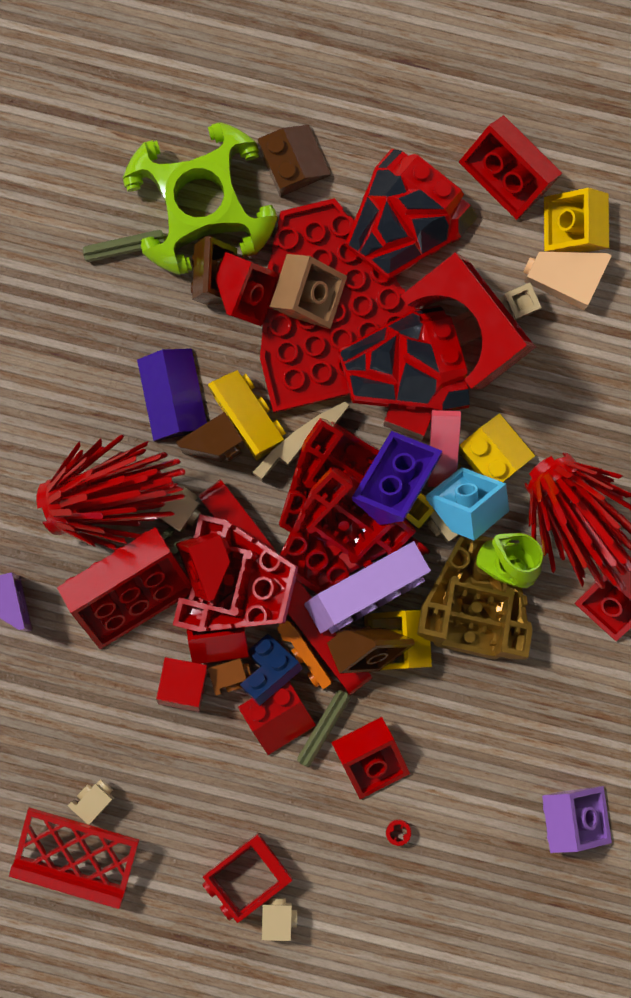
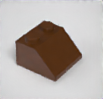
(292, 158)
(205, 262)
(213, 440)
(367, 648)

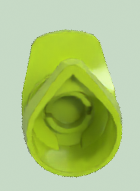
(512, 562)

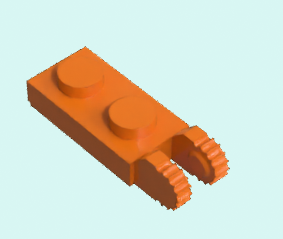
(304, 653)

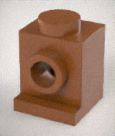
(229, 675)

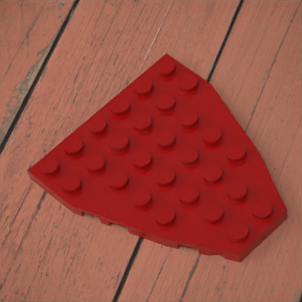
(301, 357)

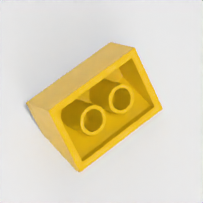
(247, 413)

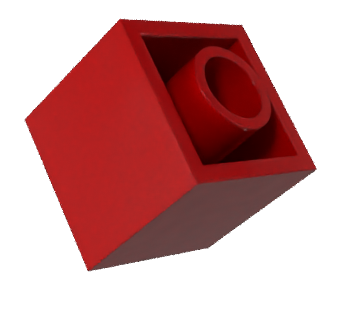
(407, 421)
(182, 684)

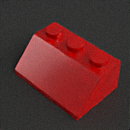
(510, 167)

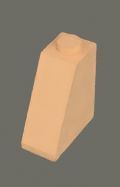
(567, 275)

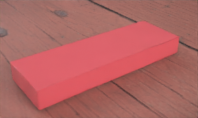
(445, 437)

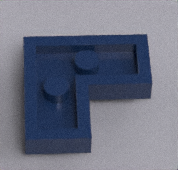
(275, 669)

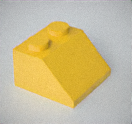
(576, 221)
(495, 450)
(406, 624)

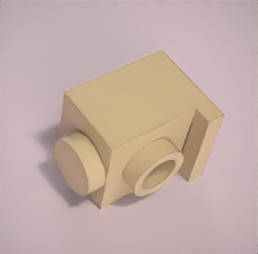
(92, 801)

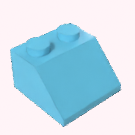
(469, 502)

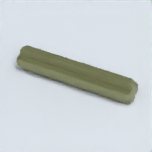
(118, 246)
(323, 728)

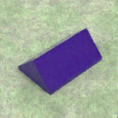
(171, 393)
(396, 478)

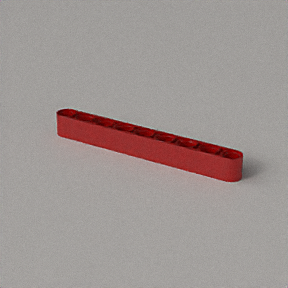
(225, 506)

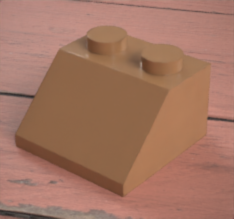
(308, 290)

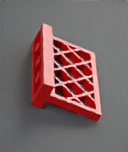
(62, 878)

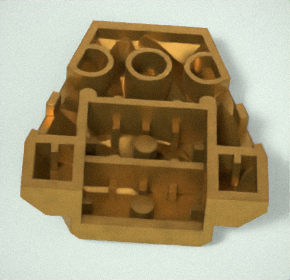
(473, 610)

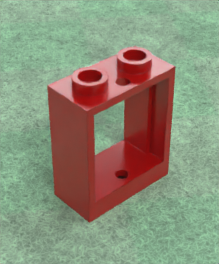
(214, 888)

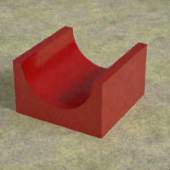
(502, 337)

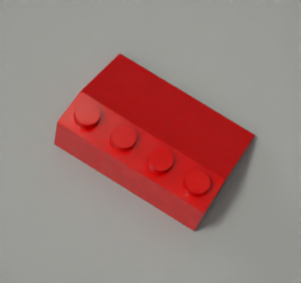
(125, 588)

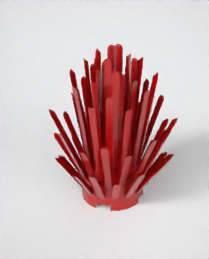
(79, 500)
(580, 517)

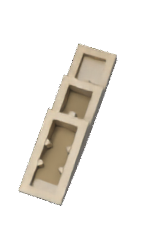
(292, 445)

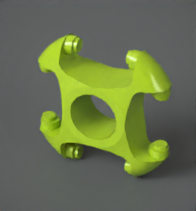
(186, 228)

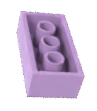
(374, 584)

